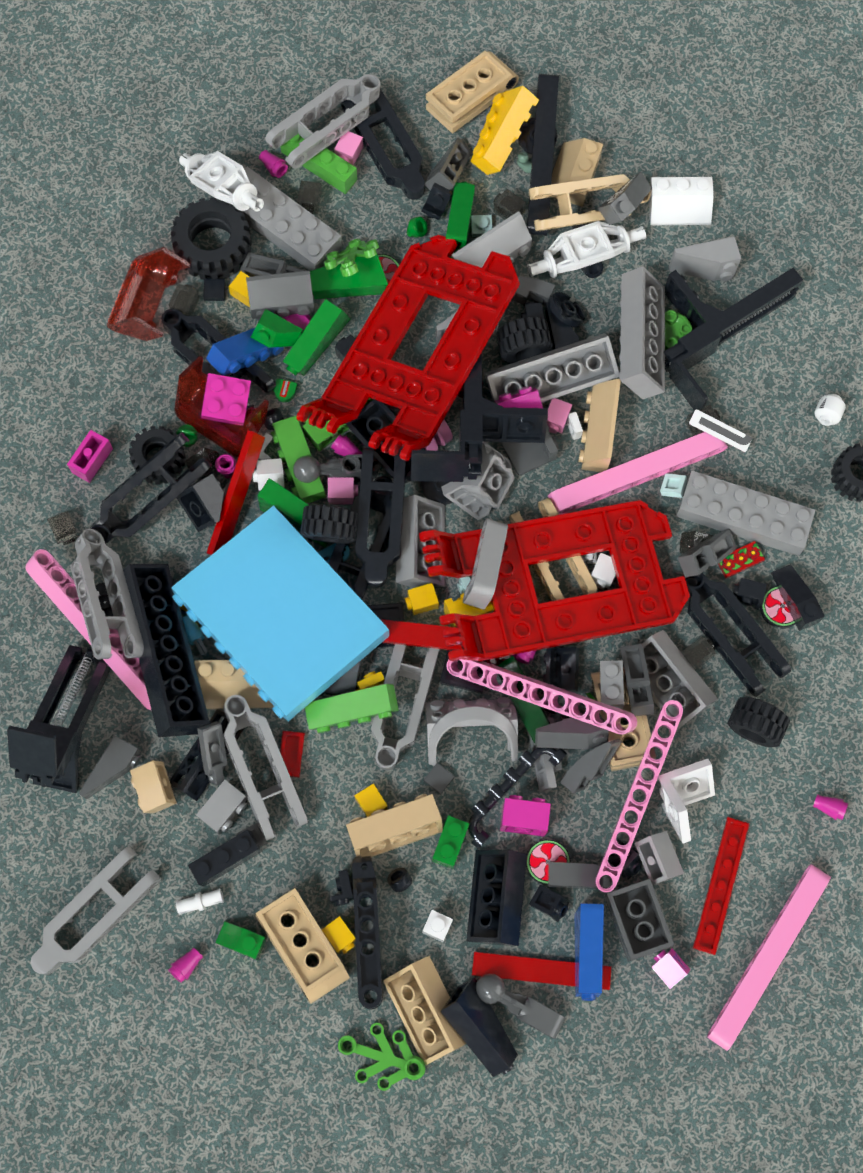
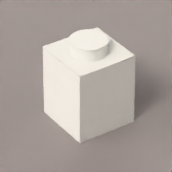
(268, 469)
(603, 572)
(437, 926)

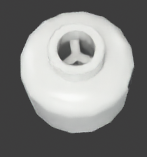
(830, 409)

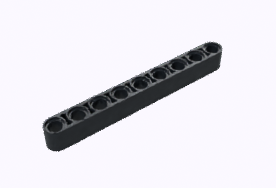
(543, 148)

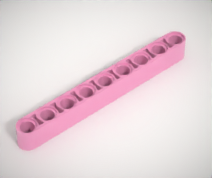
(636, 472)
(63, 593)
(551, 695)
(647, 787)
(768, 957)

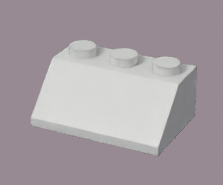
(681, 200)

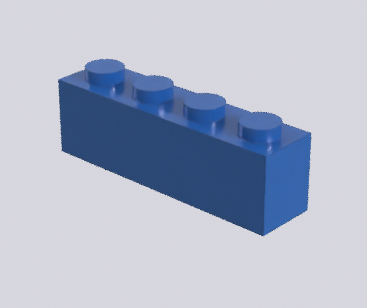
(239, 352)

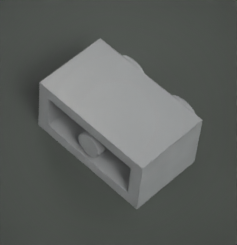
(612, 683)
(222, 807)
(659, 858)

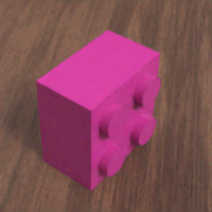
(225, 399)
(525, 816)

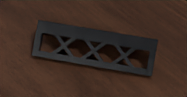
(195, 777)

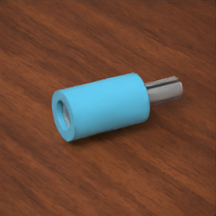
(194, 634)

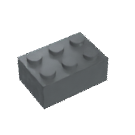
(639, 920)

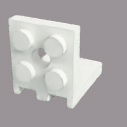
(678, 794)

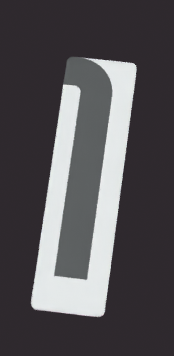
(720, 430)

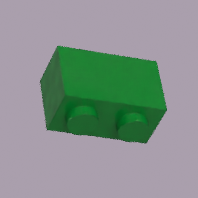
(450, 842)

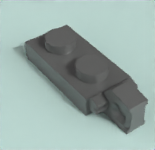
(213, 751)

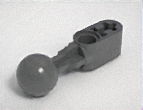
(308, 468)
(492, 990)

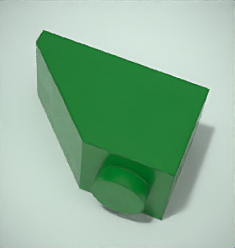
(275, 331)
(241, 940)

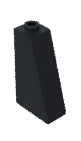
(480, 1028)

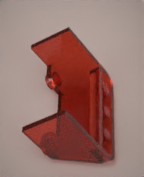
(142, 293)
(189, 409)

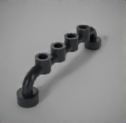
(497, 792)

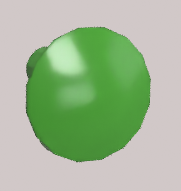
(675, 328)

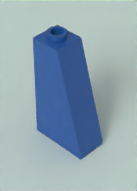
(588, 950)

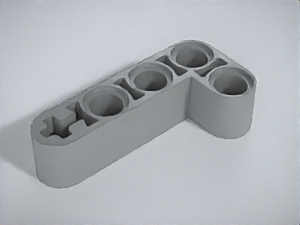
(486, 565)

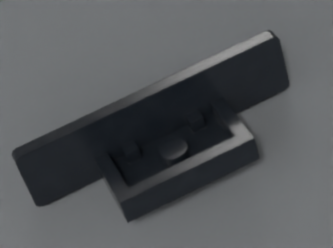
(562, 669)

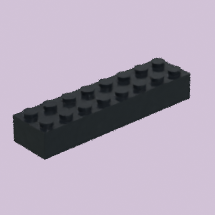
(166, 656)

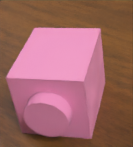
(349, 147)
(558, 415)
(341, 490)

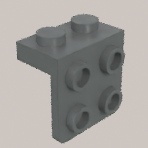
(530, 456)

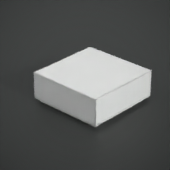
(574, 426)

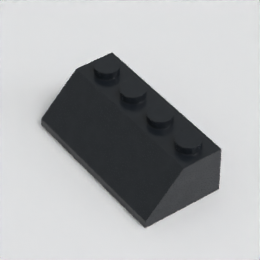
(373, 418)
(496, 897)

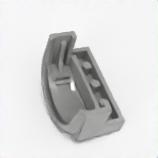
(462, 713)

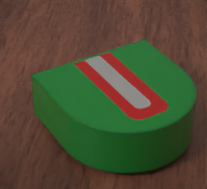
(285, 390)

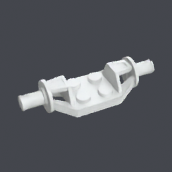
(222, 179)
(585, 247)

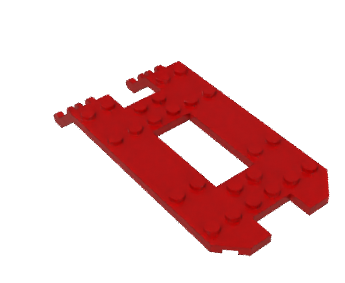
(427, 393)
(526, 626)

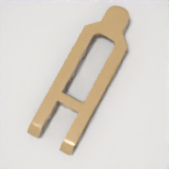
(562, 193)
(575, 563)

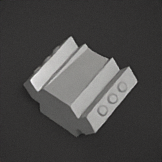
(488, 490)

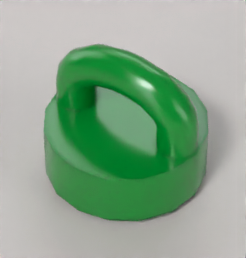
(417, 227)
(190, 432)

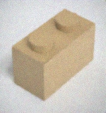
(152, 787)

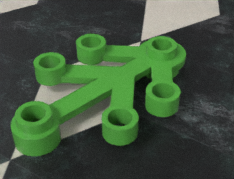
(348, 256)
(386, 1058)

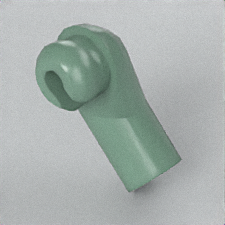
(523, 162)

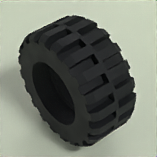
(207, 215)

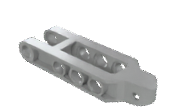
(356, 90)
(124, 620)
(239, 717)
(388, 748)
(52, 955)

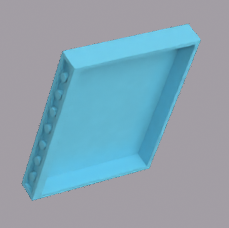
(280, 613)

